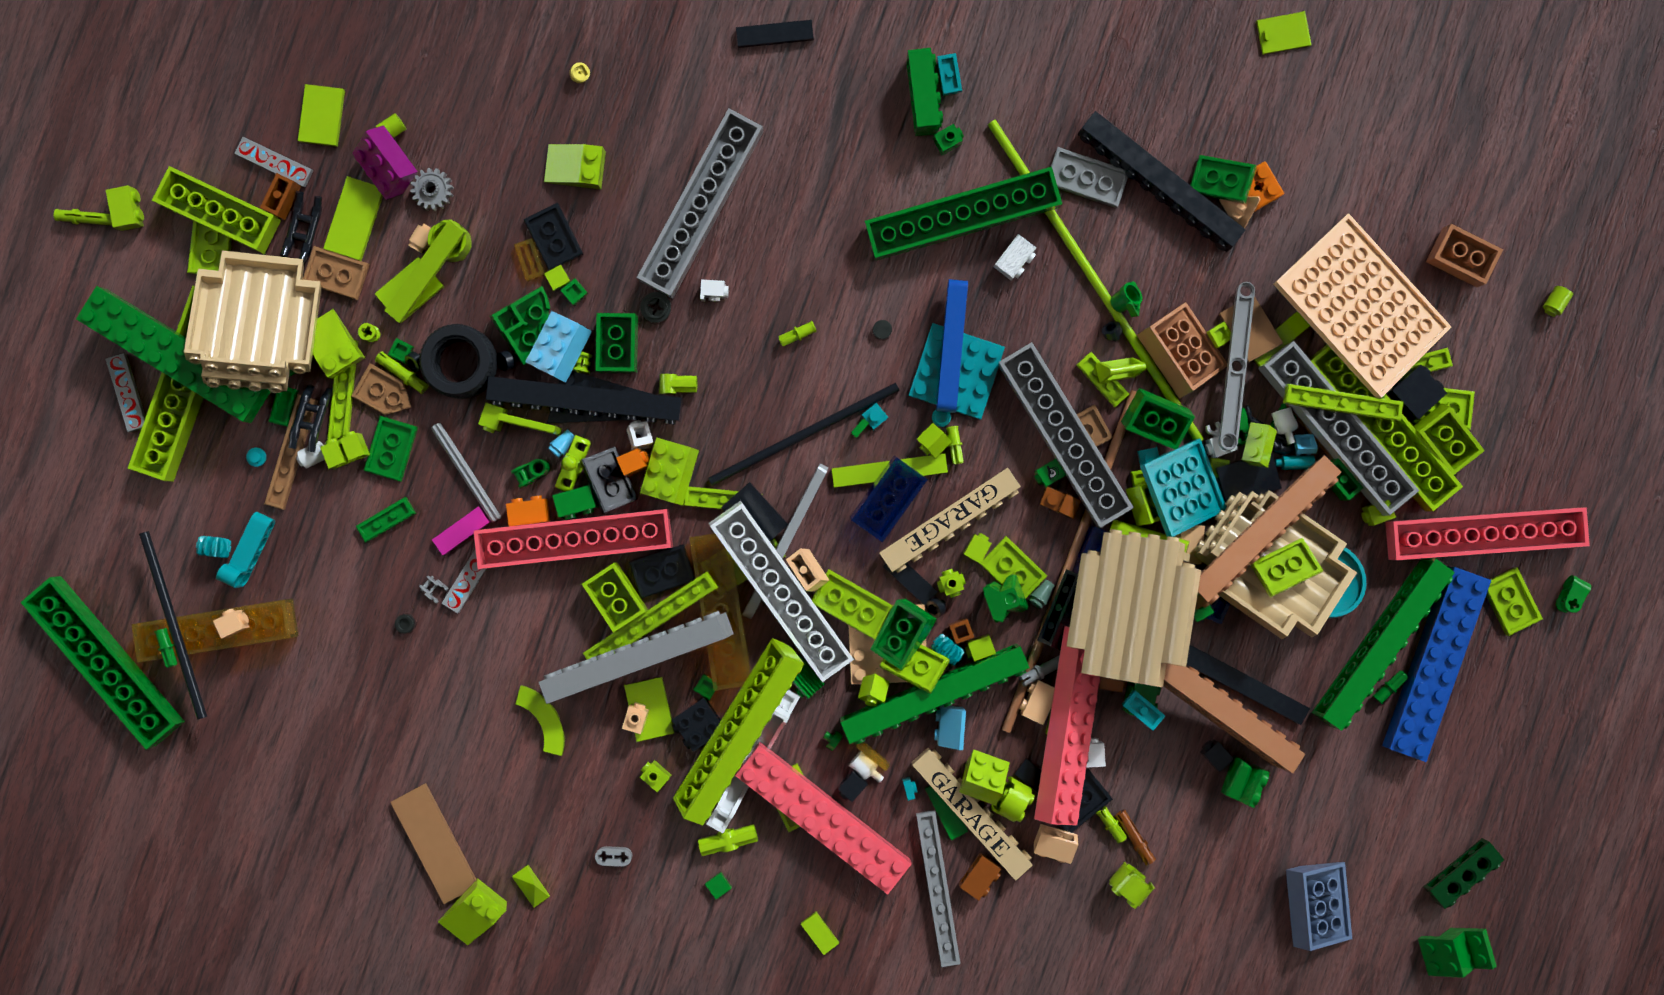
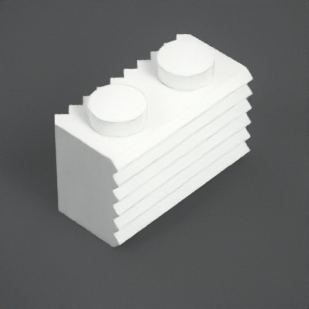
(1014, 257)

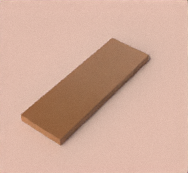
(434, 843)

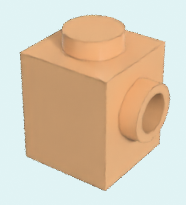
(231, 623)
(635, 718)

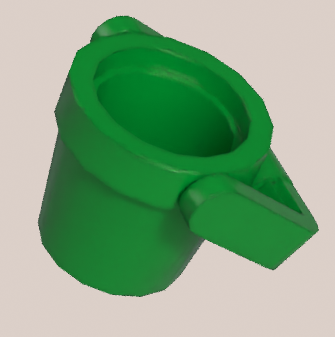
(1127, 298)

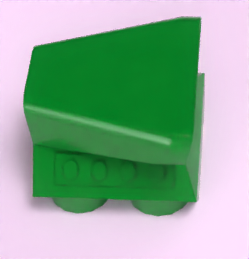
(1005, 598)
(1245, 782)

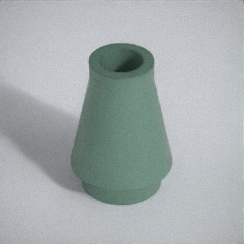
(1041, 595)

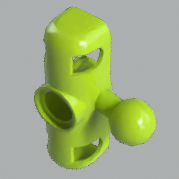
(571, 465)

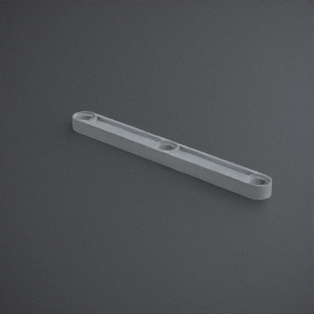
(1236, 379)
(791, 529)

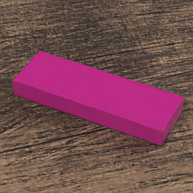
(461, 530)

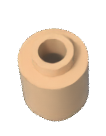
(419, 238)

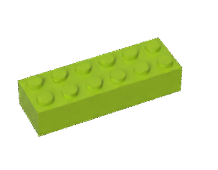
(216, 210)

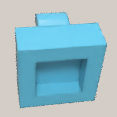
(1305, 444)

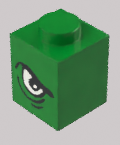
(1049, 473)

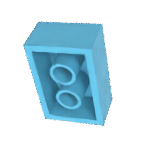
(558, 346)

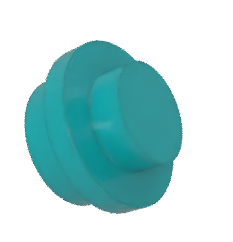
(941, 418)
(256, 457)

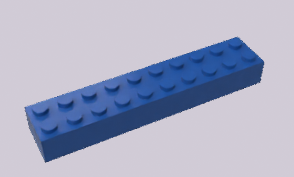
(1436, 665)

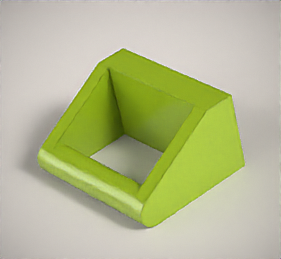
(1119, 369)

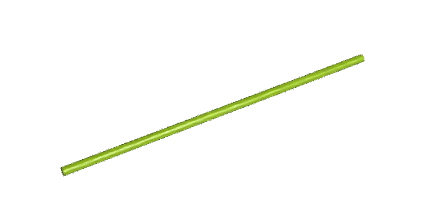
(1094, 280)

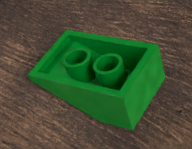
(903, 633)

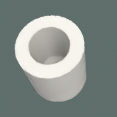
(308, 458)

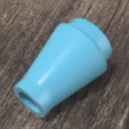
(561, 443)

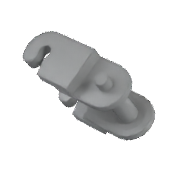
(429, 593)

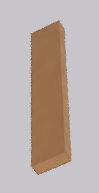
(287, 462)

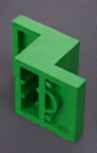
(1457, 952)

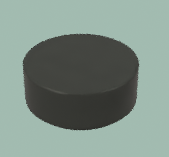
(882, 329)
(405, 623)

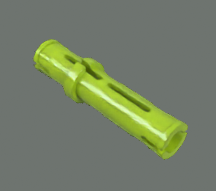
(77, 216)
(407, 376)

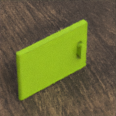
(1283, 32)

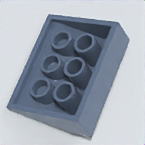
(1319, 905)

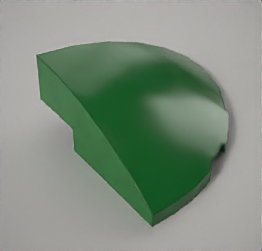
(523, 321)

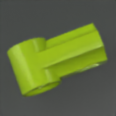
(677, 384)

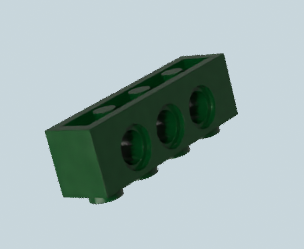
(1453, 873)

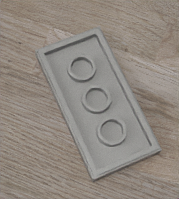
(1088, 177)

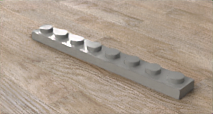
(938, 888)

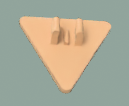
(1239, 211)

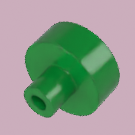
(833, 740)

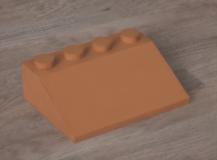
(1182, 350)

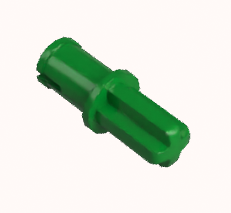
(166, 647)
(1390, 687)

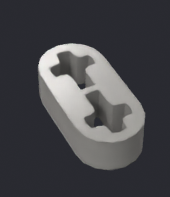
(614, 851)

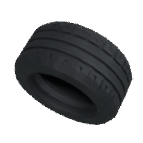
(431, 356)

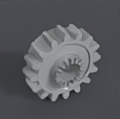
(439, 196)

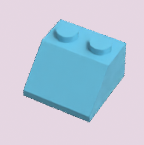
(950, 727)

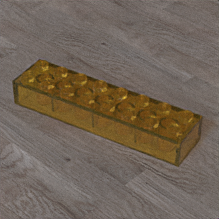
(266, 623)
(730, 656)

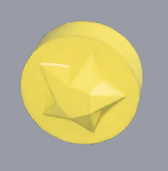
(579, 72)

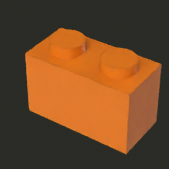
(633, 462)
(527, 512)

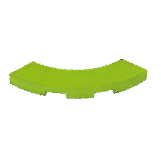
(547, 718)

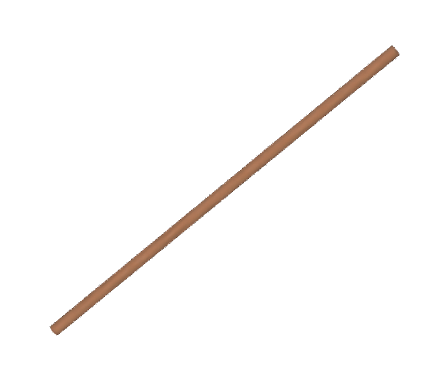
(1069, 565)

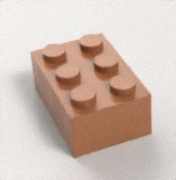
(1464, 255)

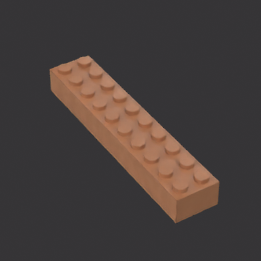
(1265, 530)
(1232, 718)

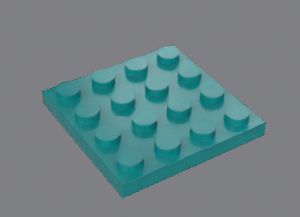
(977, 372)
(1183, 487)

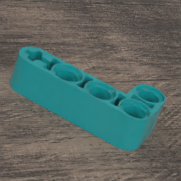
(247, 551)

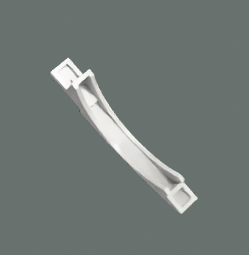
(736, 790)

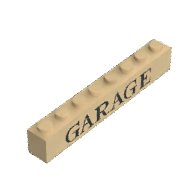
(949, 520)
(972, 814)

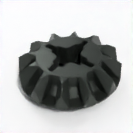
(652, 299)

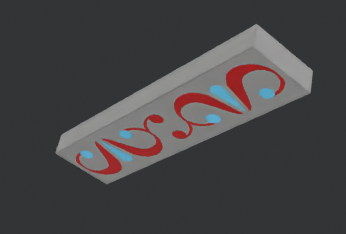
(273, 161)
(126, 391)
(464, 585)

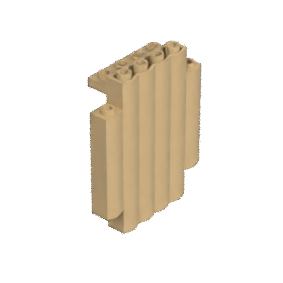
(253, 321)
(1301, 606)
(1134, 607)

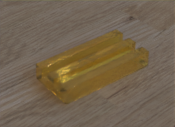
(534, 274)
(873, 755)

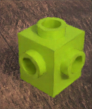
(943, 583)

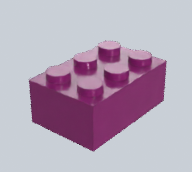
(384, 162)

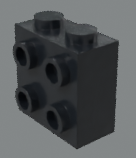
(1417, 392)
(696, 724)

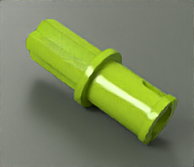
(797, 333)
(955, 445)
(1112, 825)

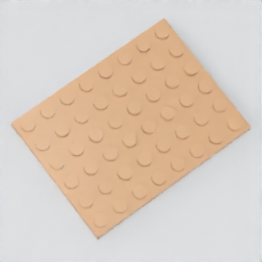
(1362, 306)

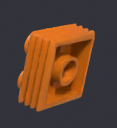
(1269, 186)

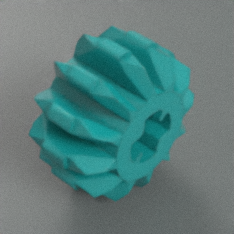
(213, 546)
(947, 648)

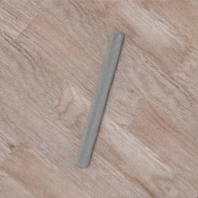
(466, 472)

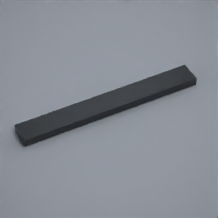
(1246, 685)

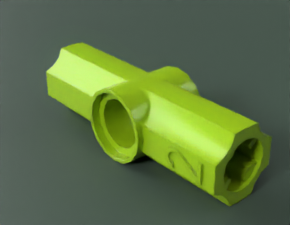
(728, 841)

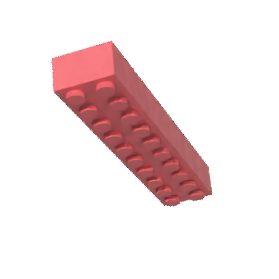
(1487, 533)
(573, 539)
(1067, 739)
(823, 818)

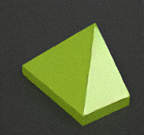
(530, 886)

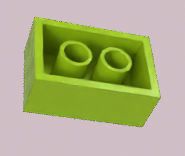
(1449, 438)
(669, 471)
(614, 597)

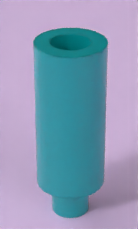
(1295, 462)

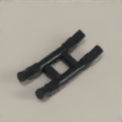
(296, 217)
(314, 427)

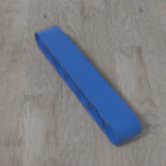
(952, 346)

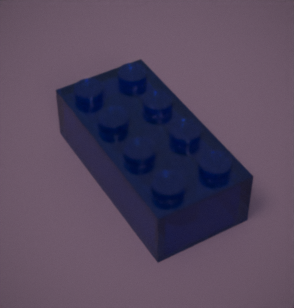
(888, 498)

